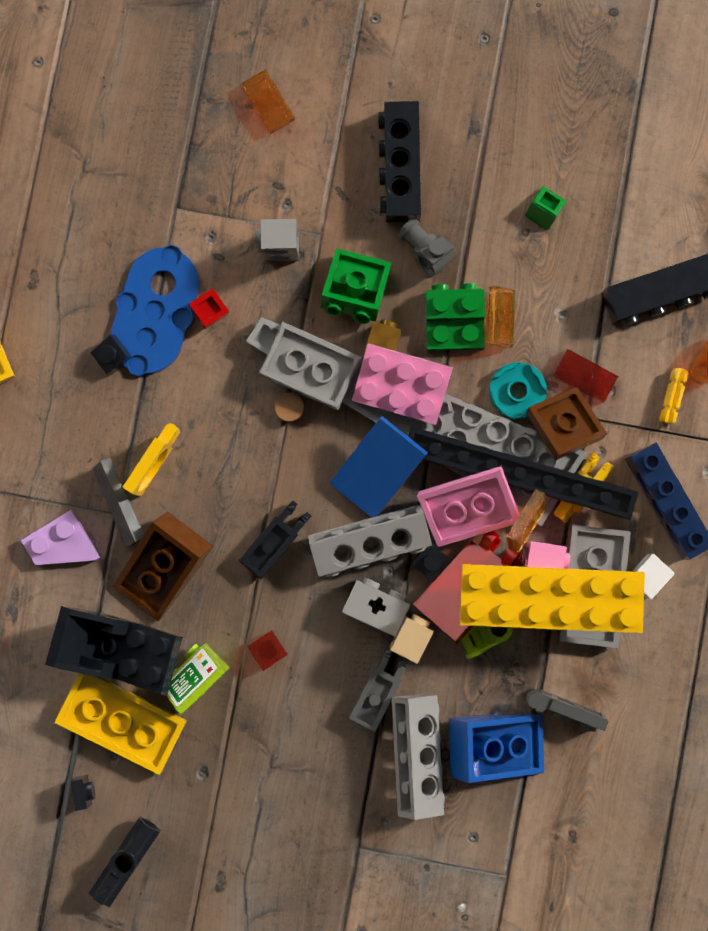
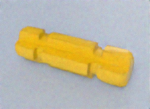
(673, 396)

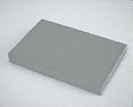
(310, 366)

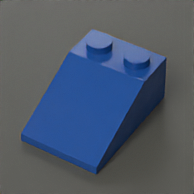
(496, 746)

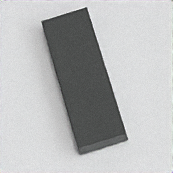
(118, 502)

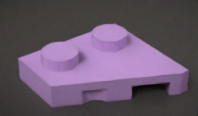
(60, 542)

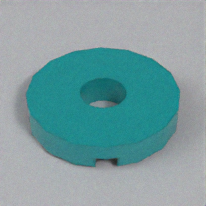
(516, 373)

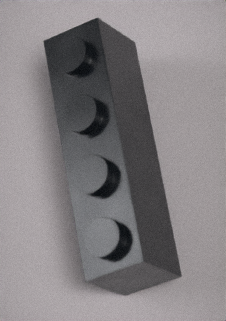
(657, 290)

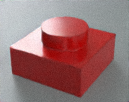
(208, 308)

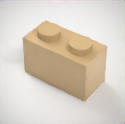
(412, 638)

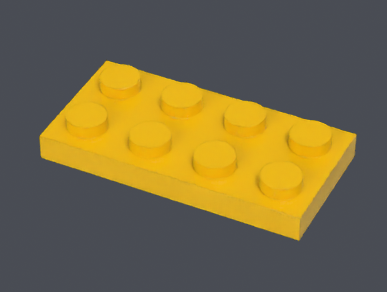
(121, 722)

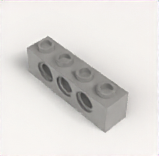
(355, 534)
(411, 767)

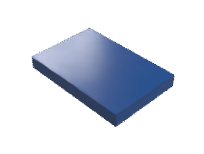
(378, 467)

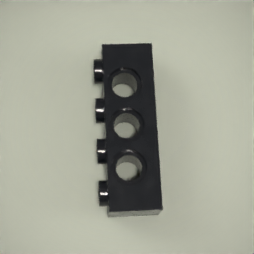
(402, 116)

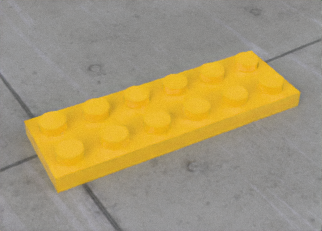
(552, 598)

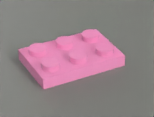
(402, 383)
(469, 506)

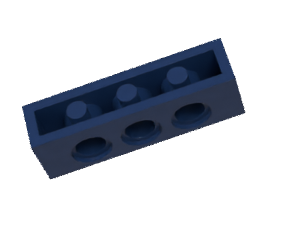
(669, 501)

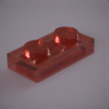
(585, 375)

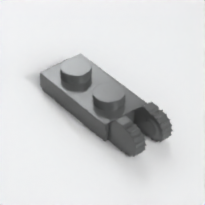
(377, 693)
(566, 709)

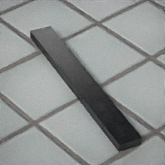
(527, 474)

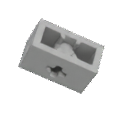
(359, 608)

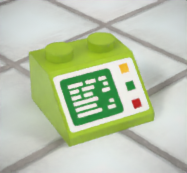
(195, 676)

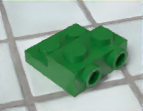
(355, 286)
(455, 318)

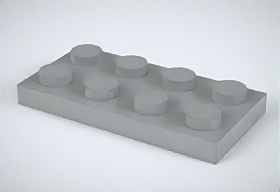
(596, 550)

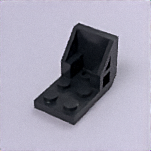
(114, 649)

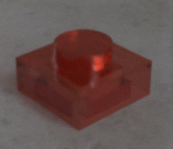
(267, 650)

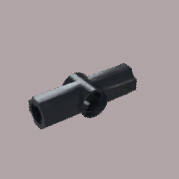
(114, 875)

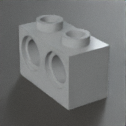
(278, 239)

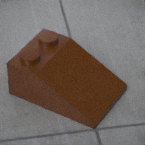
(162, 565)

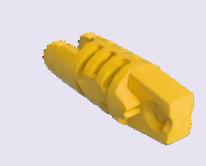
(566, 509)

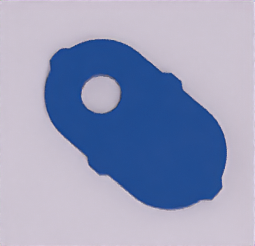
(155, 324)

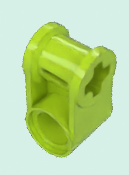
(483, 639)

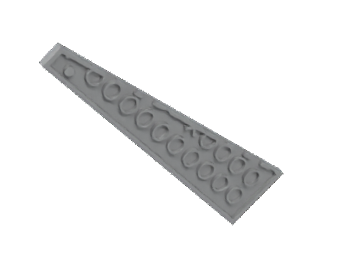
(456, 421)

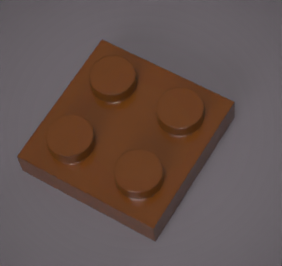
(566, 423)

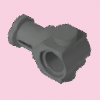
(430, 251)

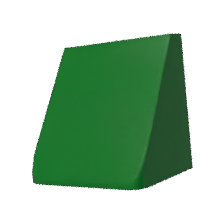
(545, 208)

